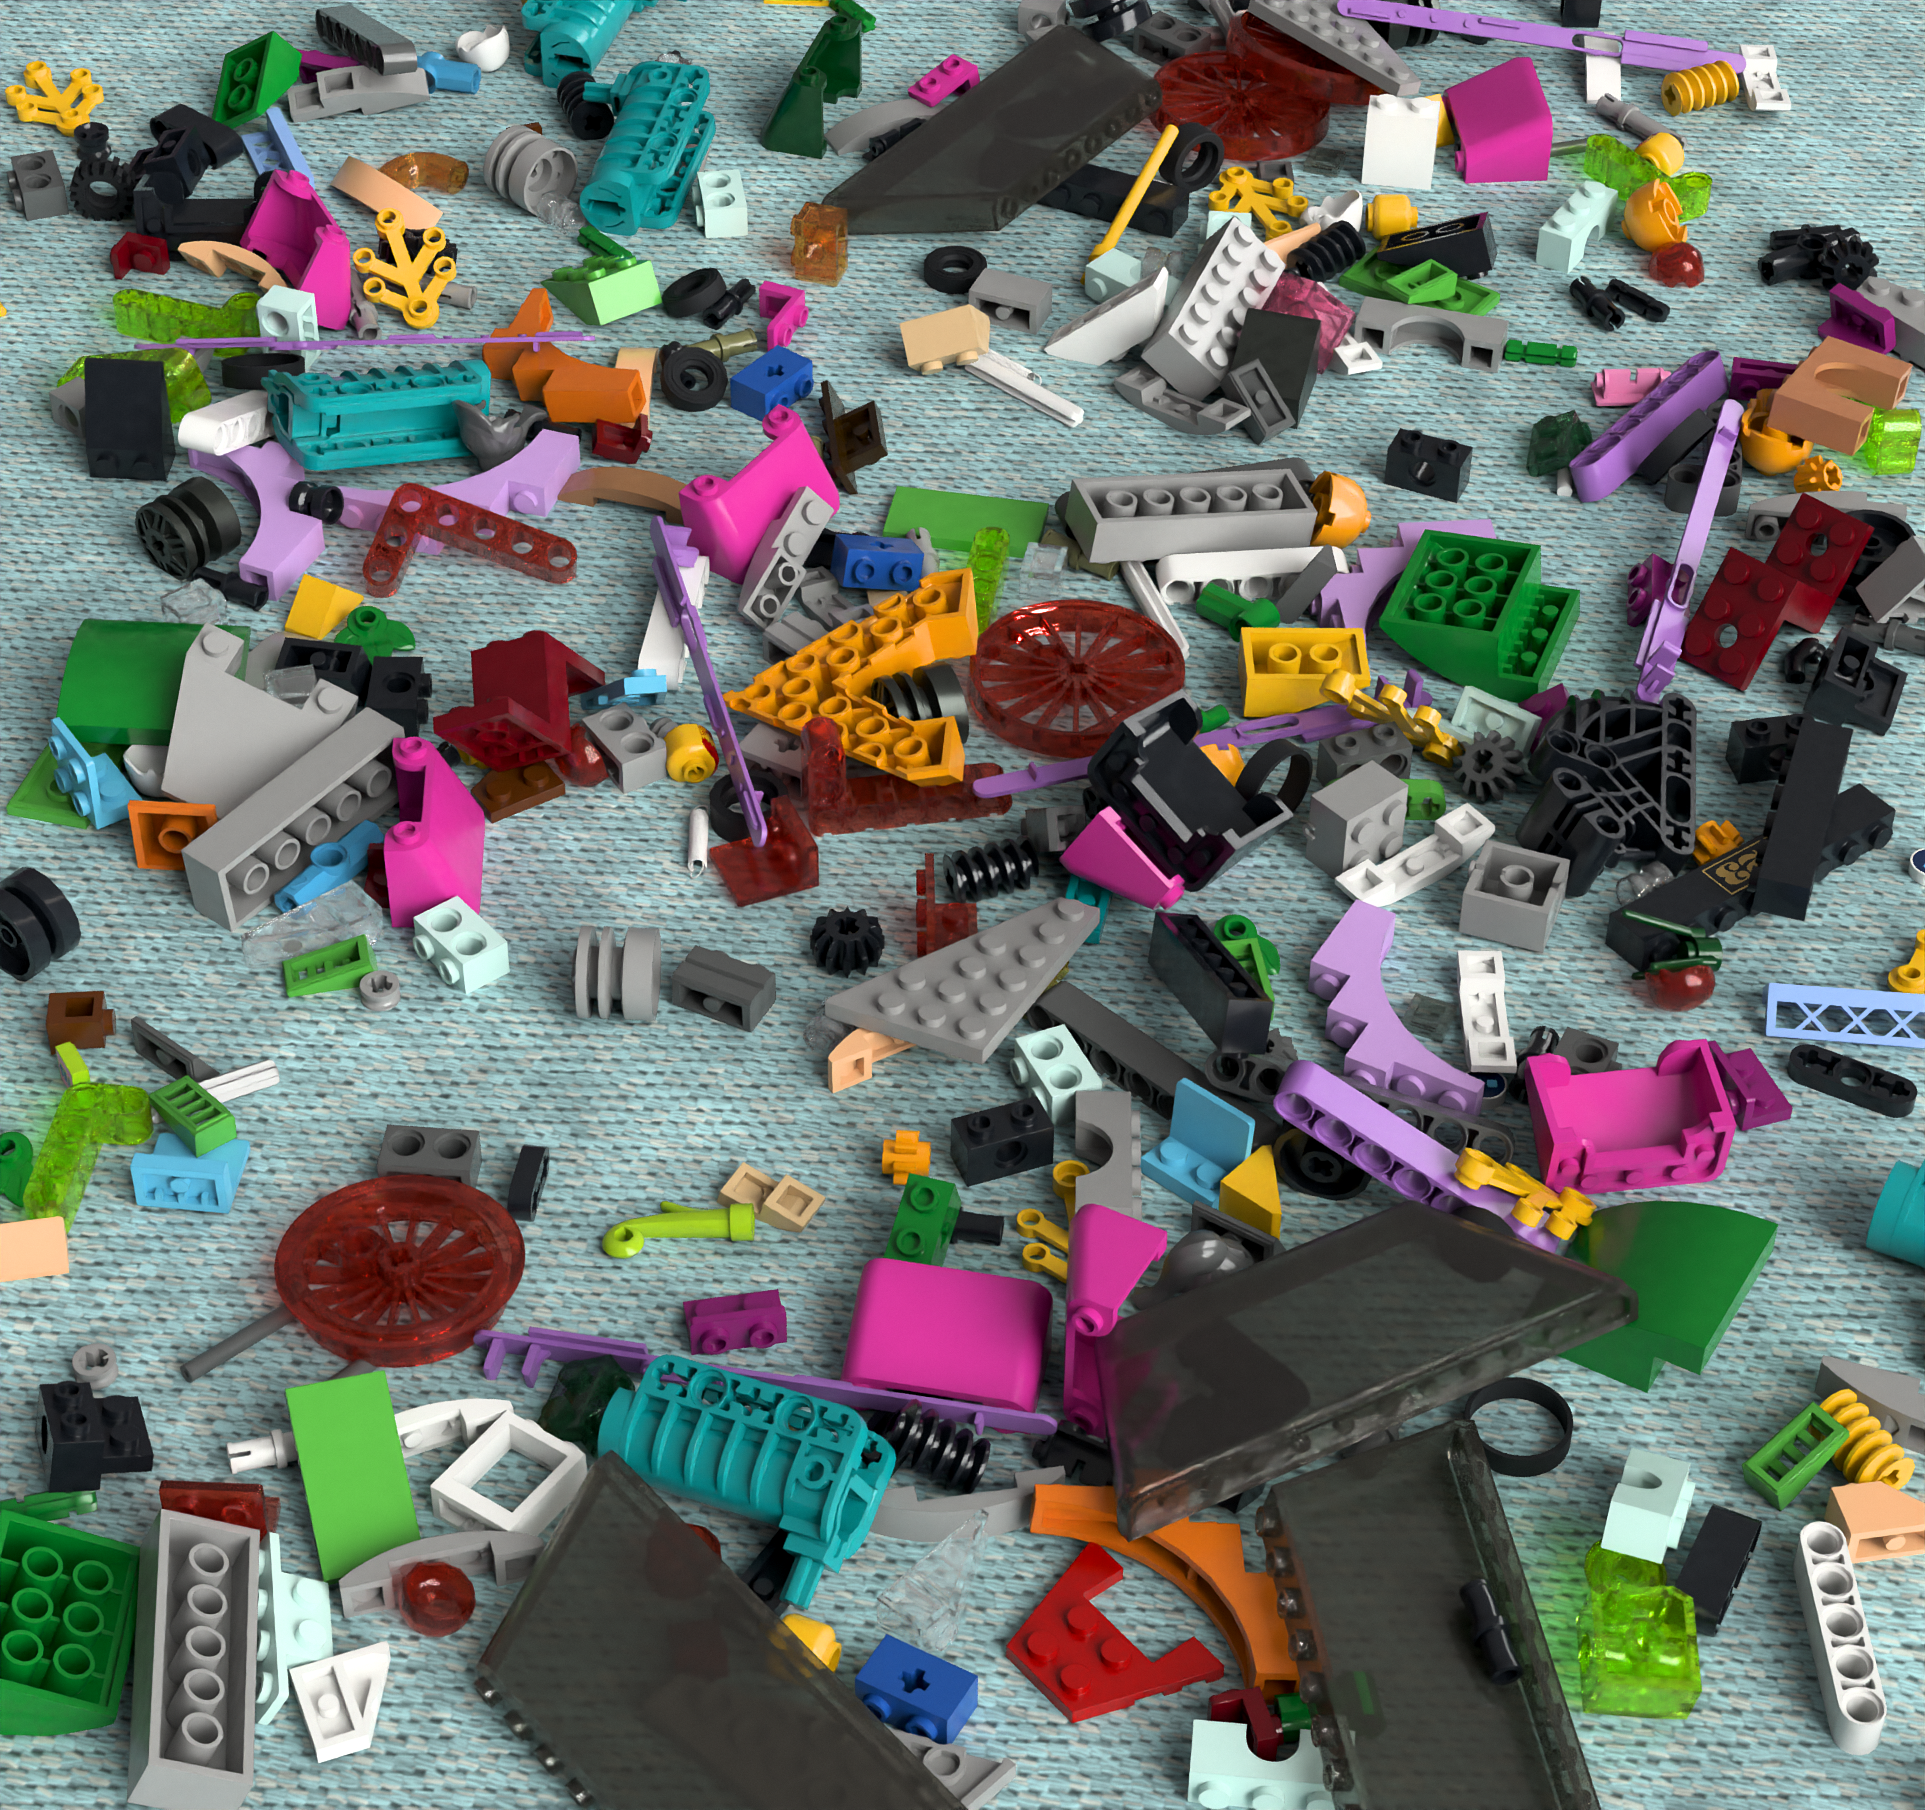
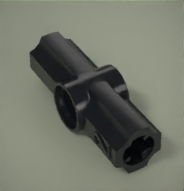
(1798, 259)

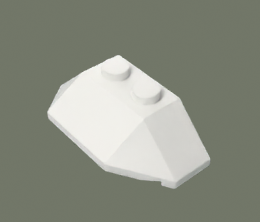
(1114, 325)

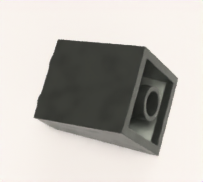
(1286, 350)

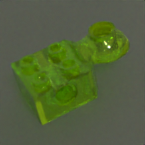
(1636, 1640)

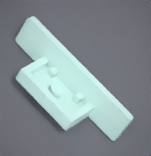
(1484, 712)
(290, 1627)

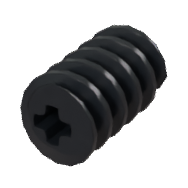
(586, 118)
(1328, 252)
(991, 867)
(938, 1446)

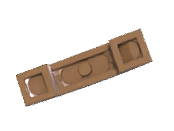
(625, 486)

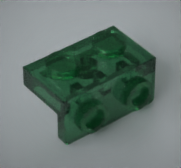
(1556, 443)
(581, 1399)

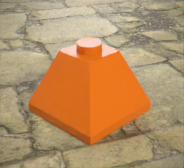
(165, 829)

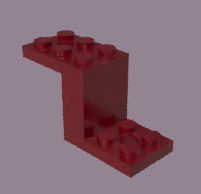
(1762, 595)
(519, 701)

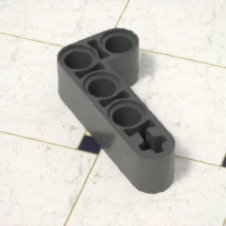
(1684, 478)

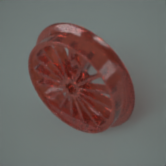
(385, 1274)

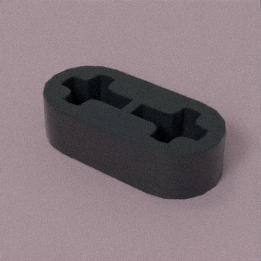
(528, 1182)

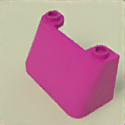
(1501, 124)
(305, 243)
(735, 514)
(439, 836)
(1118, 861)
(1630, 1124)
(1103, 1266)
(949, 1334)

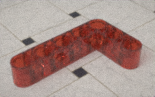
(461, 536)
(884, 800)

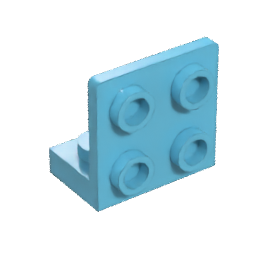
(92, 782)
(1203, 1145)
(179, 1180)

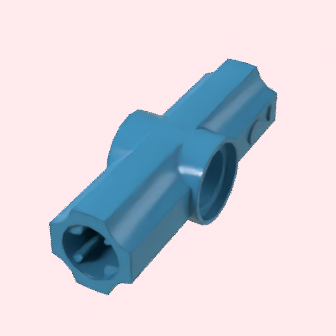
(449, 74)
(330, 866)

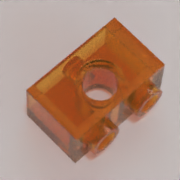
(820, 244)

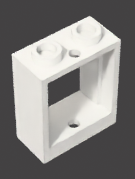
(469, 1511)

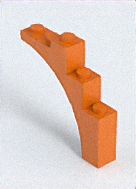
(564, 384)
(1201, 1561)

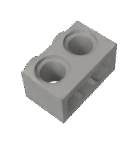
(627, 747)

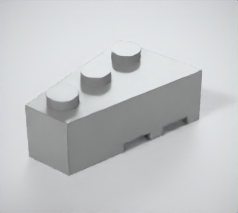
(1908, 313)
(1897, 584)

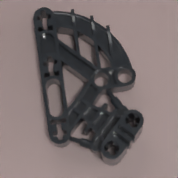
(1591, 792)

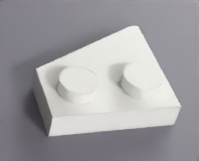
(342, 1699)

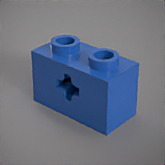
(771, 380)
(876, 562)
(917, 1691)

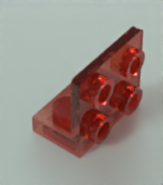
(778, 868)
(942, 921)
(224, 1502)

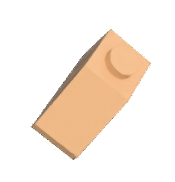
(1877, 1520)

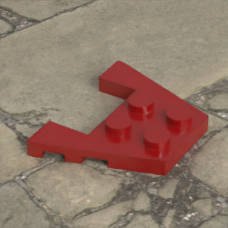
(1085, 1659)

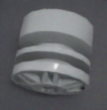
(527, 166)
(617, 973)

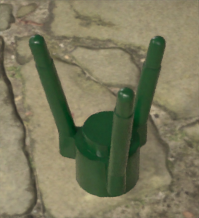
(1692, 952)

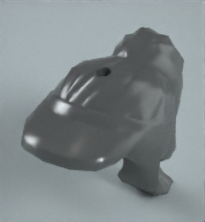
(492, 437)
(1193, 1263)

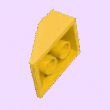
(1286, 666)

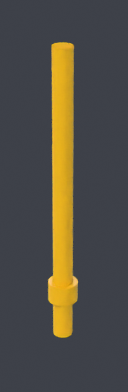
(1135, 194)

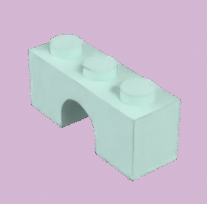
(1583, 216)
(1115, 273)
(1649, 1506)
(1230, 1775)

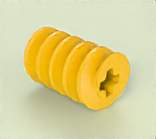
(1699, 87)
(1868, 1450)

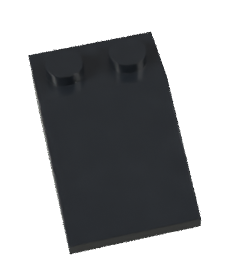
(1459, 244)
(127, 419)

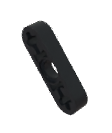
(1886, 1083)

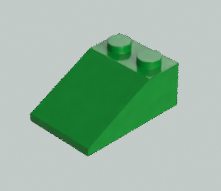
(255, 79)

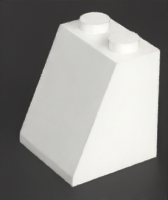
(1400, 141)

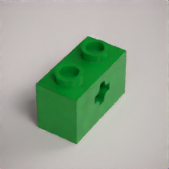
(924, 1221)

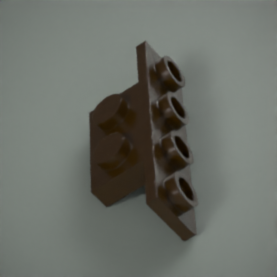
(853, 437)

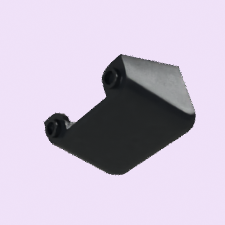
(168, 216)
(1177, 795)

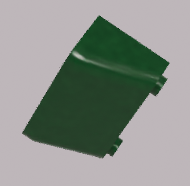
(825, 73)

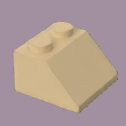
(946, 338)

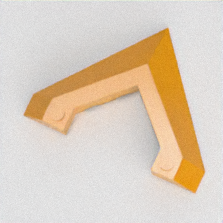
(838, 671)

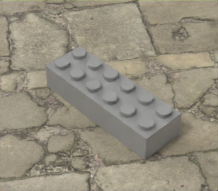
(1206, 317)
(1188, 514)
(272, 833)
(194, 1665)

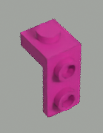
(950, 76)
(785, 308)

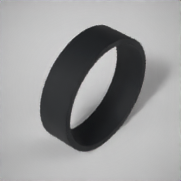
(247, 370)
(1676, 446)
(1266, 760)
(1535, 1392)

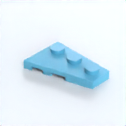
(640, 689)

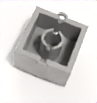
(1356, 820)
(1513, 895)

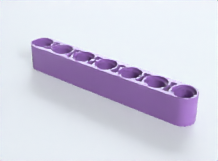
(1637, 433)
(1390, 1147)

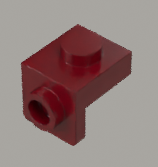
(621, 442)
(1249, 1707)

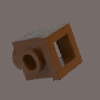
(79, 1019)

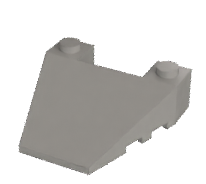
(235, 736)

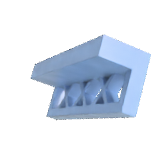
(282, 147)
(1847, 1001)

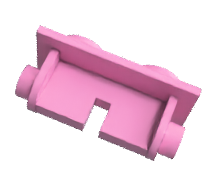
(1615, 388)

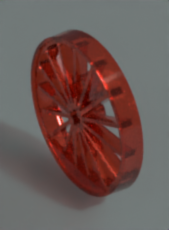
(1291, 64)
(1199, 90)
(1054, 674)

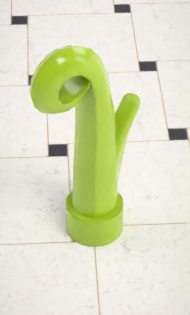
(680, 1222)

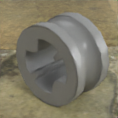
(380, 980)
(92, 1356)

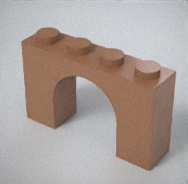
(1812, 399)

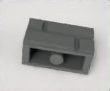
(723, 988)

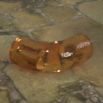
(427, 170)

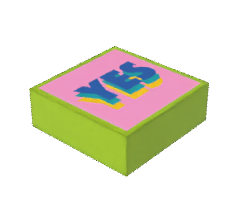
(71, 1065)

